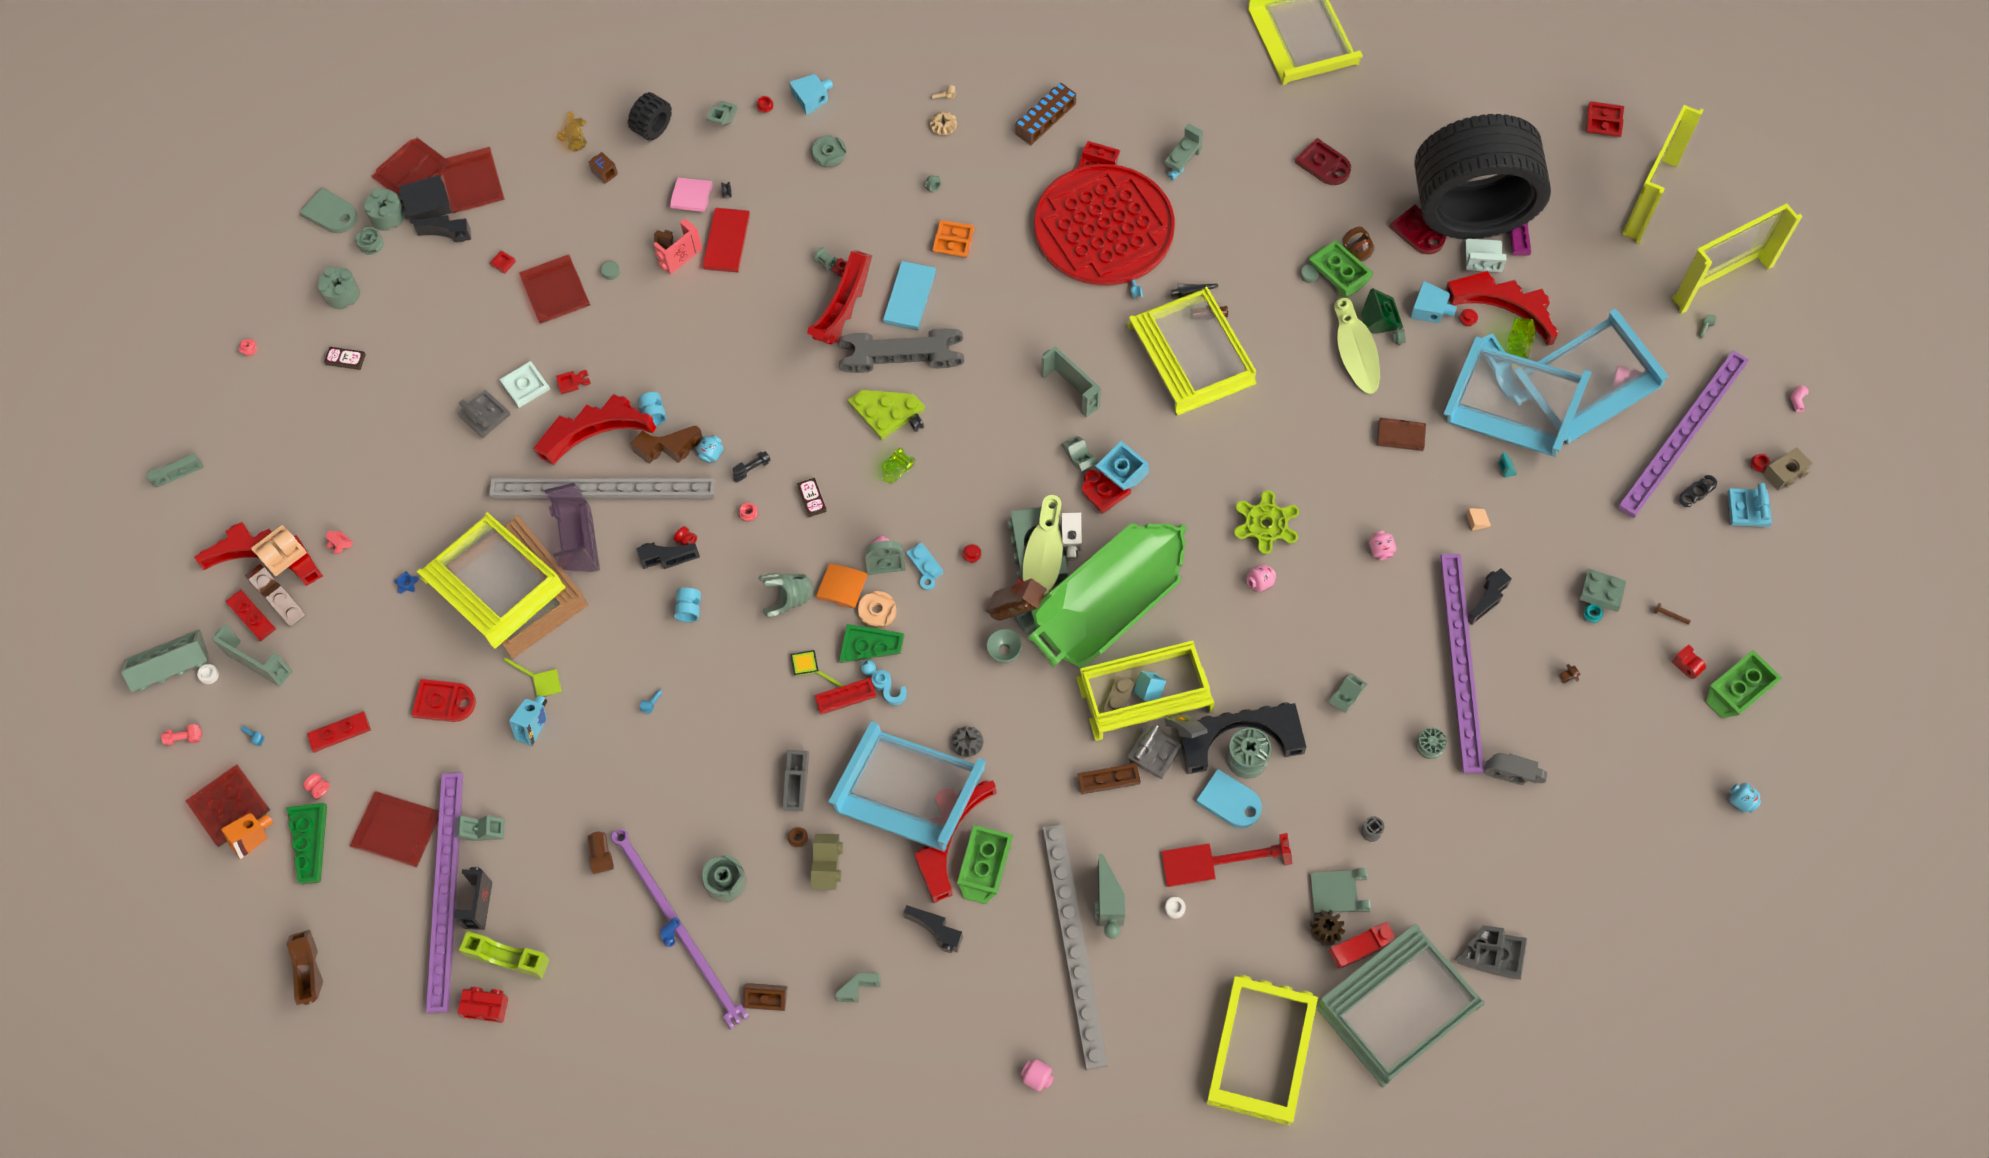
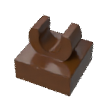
(664, 239)

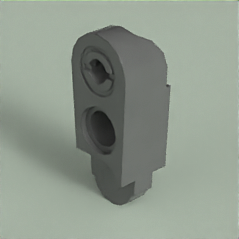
(1514, 769)

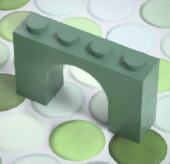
(1023, 524)

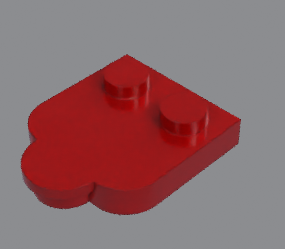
(1102, 491)

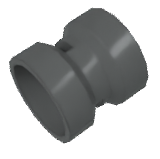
(1370, 832)

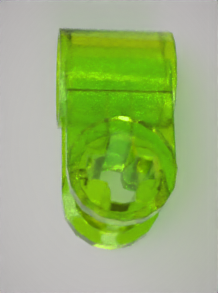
(898, 463)

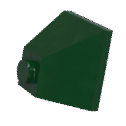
(1380, 313)

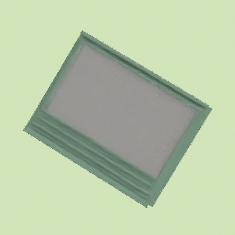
(1398, 1004)

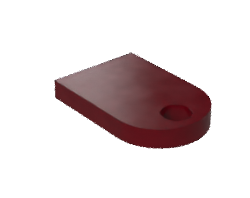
(1324, 162)
(1416, 233)

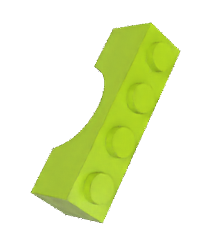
(494, 953)

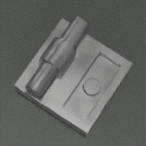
(483, 413)
(1154, 751)

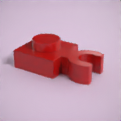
(569, 381)

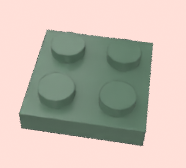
(1603, 590)

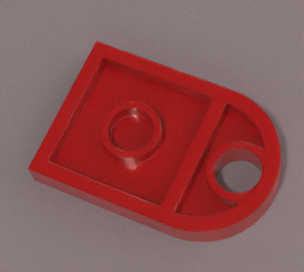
(442, 701)

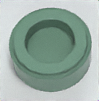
(610, 270)
(1309, 273)

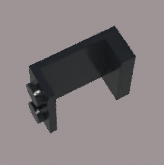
(477, 916)

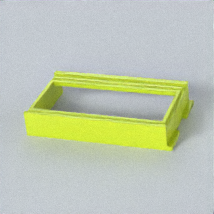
(1148, 710)

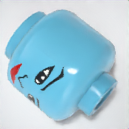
(710, 448)
(1744, 797)

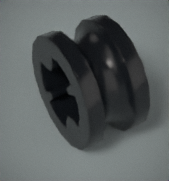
(726, 189)
(916, 422)

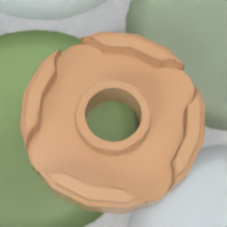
(880, 619)

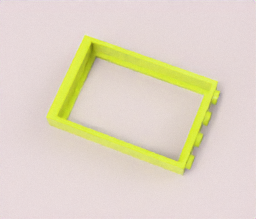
(1248, 1105)

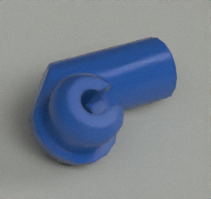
(667, 932)

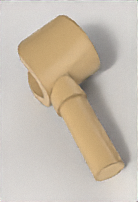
(950, 93)

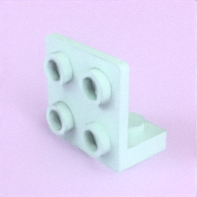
(1484, 255)

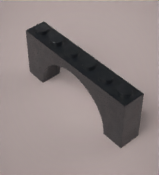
(1279, 722)

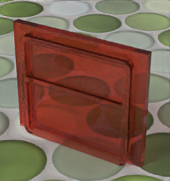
(409, 164)
(471, 179)
(554, 288)
(395, 829)

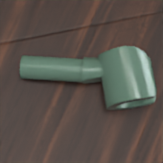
(1708, 320)

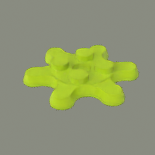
(1266, 511)

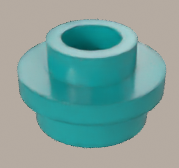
(1595, 609)

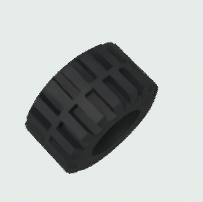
(649, 116)

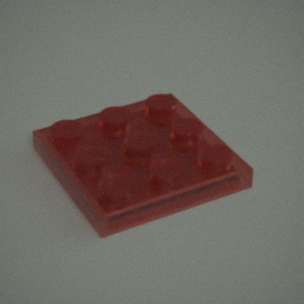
(226, 801)

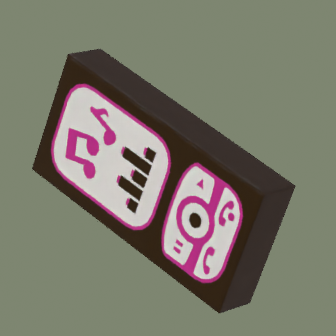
(345, 358)
(811, 497)

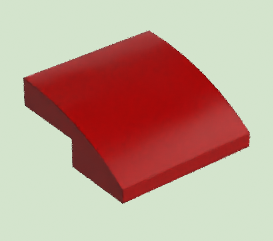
(1605, 119)
(1098, 154)

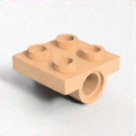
(278, 550)

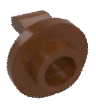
(1569, 674)

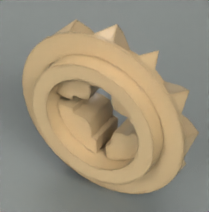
(950, 123)

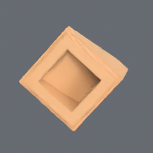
(1477, 518)

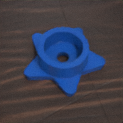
(406, 577)

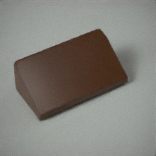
(765, 996)

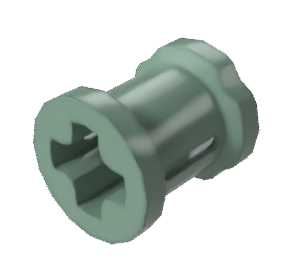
(825, 258)

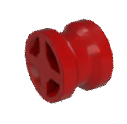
(684, 536)

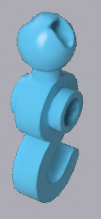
(882, 681)

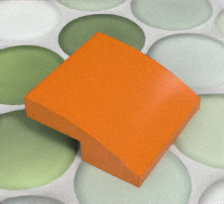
(953, 238)
(841, 585)

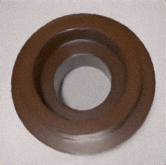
(798, 831)

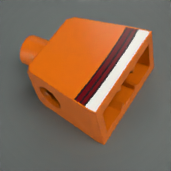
(246, 833)

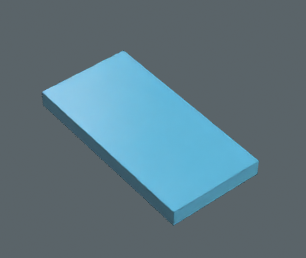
(909, 295)

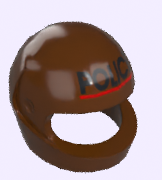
(1361, 248)

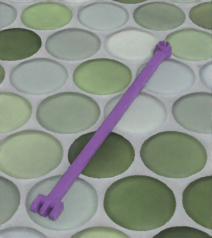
(689, 944)

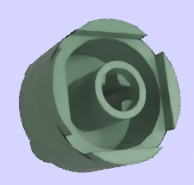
(384, 209)
(338, 287)
(724, 867)

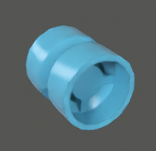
(652, 404)
(688, 604)

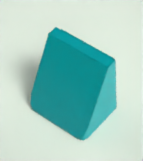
(1506, 465)

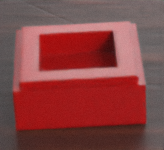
(502, 262)

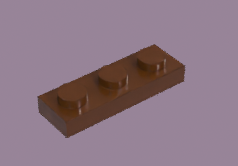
(1109, 778)

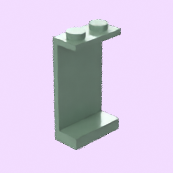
(1090, 391)
(274, 669)

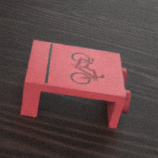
(681, 250)

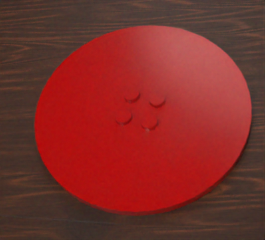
(1104, 224)

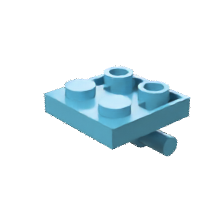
(1749, 507)

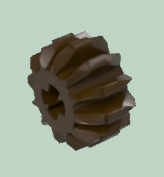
(1324, 919)

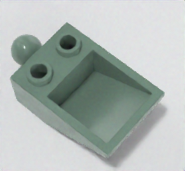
(1111, 900)

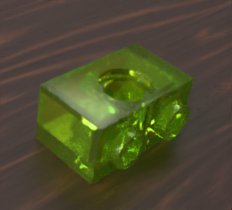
(1521, 337)

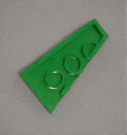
(308, 835)

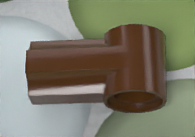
(600, 856)

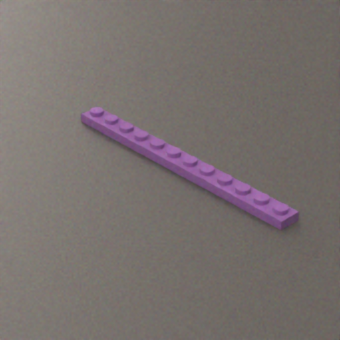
(1683, 434)
(1461, 664)
(444, 895)

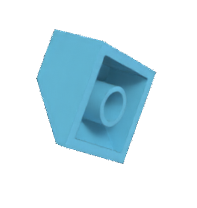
(1123, 466)

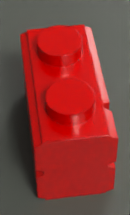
(483, 1005)

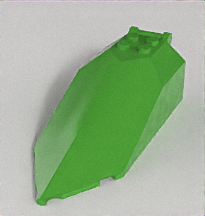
(1109, 593)

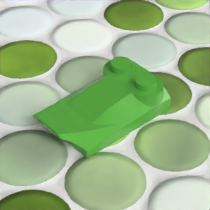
(1341, 268)
(1742, 686)
(984, 864)

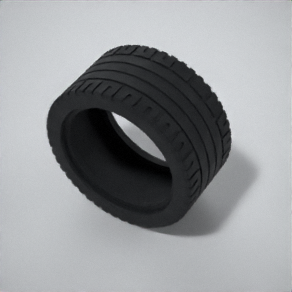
(1478, 149)

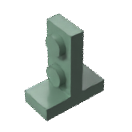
(1190, 144)

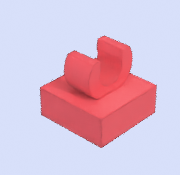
(338, 539)

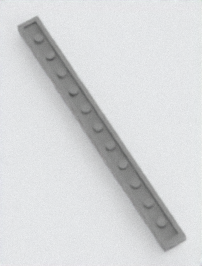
(606, 487)
(1075, 948)

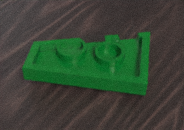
(869, 643)

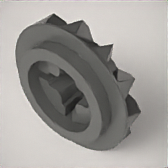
(961, 747)

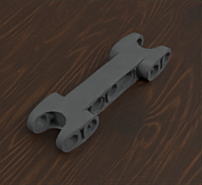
(900, 350)

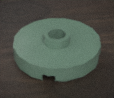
(828, 144)

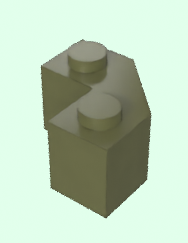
(825, 866)

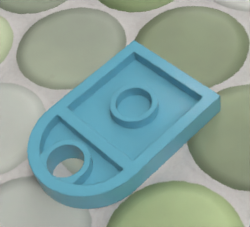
(1229, 800)

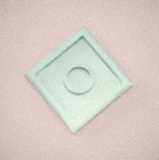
(524, 384)

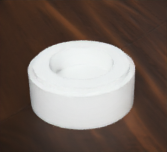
(208, 674)
(1174, 907)

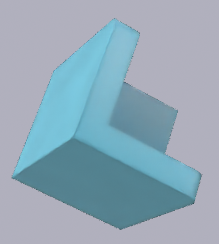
(1149, 686)

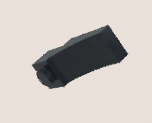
(442, 226)
(669, 556)
(1494, 585)
(947, 938)

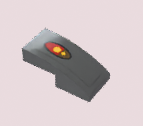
(1186, 725)

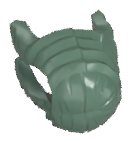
(793, 591)

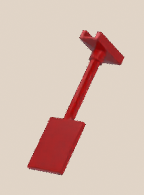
(1197, 864)

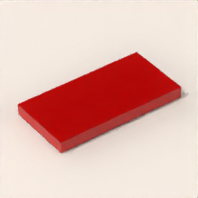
(726, 240)

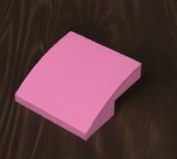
(691, 194)

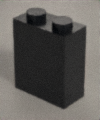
(424, 199)

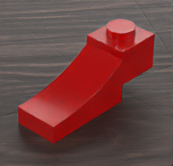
(1362, 945)

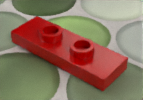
(250, 615)
(845, 696)
(338, 731)

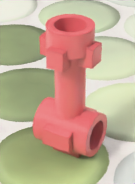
(192, 734)

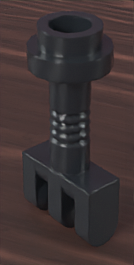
(740, 470)

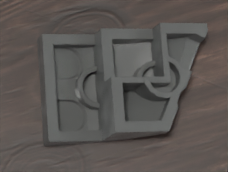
(1495, 953)

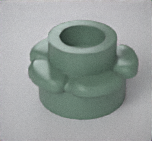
(933, 183)
(1399, 336)

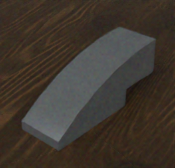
(795, 780)

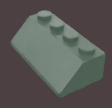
(165, 661)

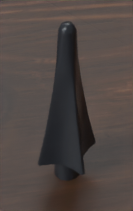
(1187, 289)

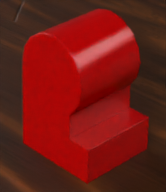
(1689, 662)

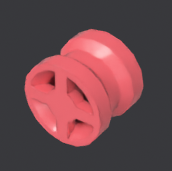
(316, 785)

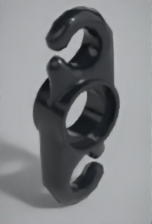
(1695, 497)

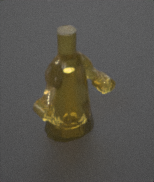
(574, 133)

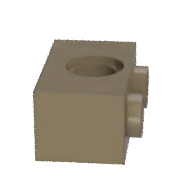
(1795, 462)

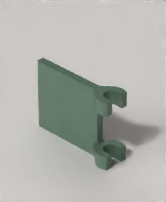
(1338, 891)

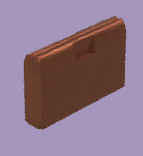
(1401, 434)

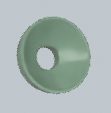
(1007, 638)

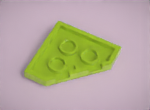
(885, 410)

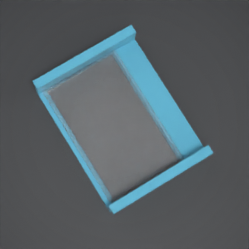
(1619, 367)
(1515, 399)
(906, 788)

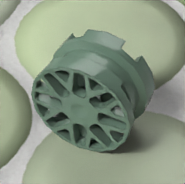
(369, 240)
(1430, 743)

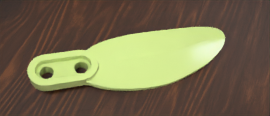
(1357, 348)
(1045, 547)

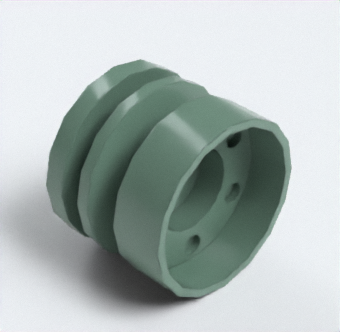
(1248, 763)

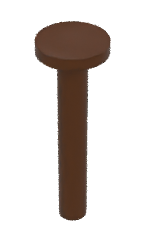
(1658, 609)

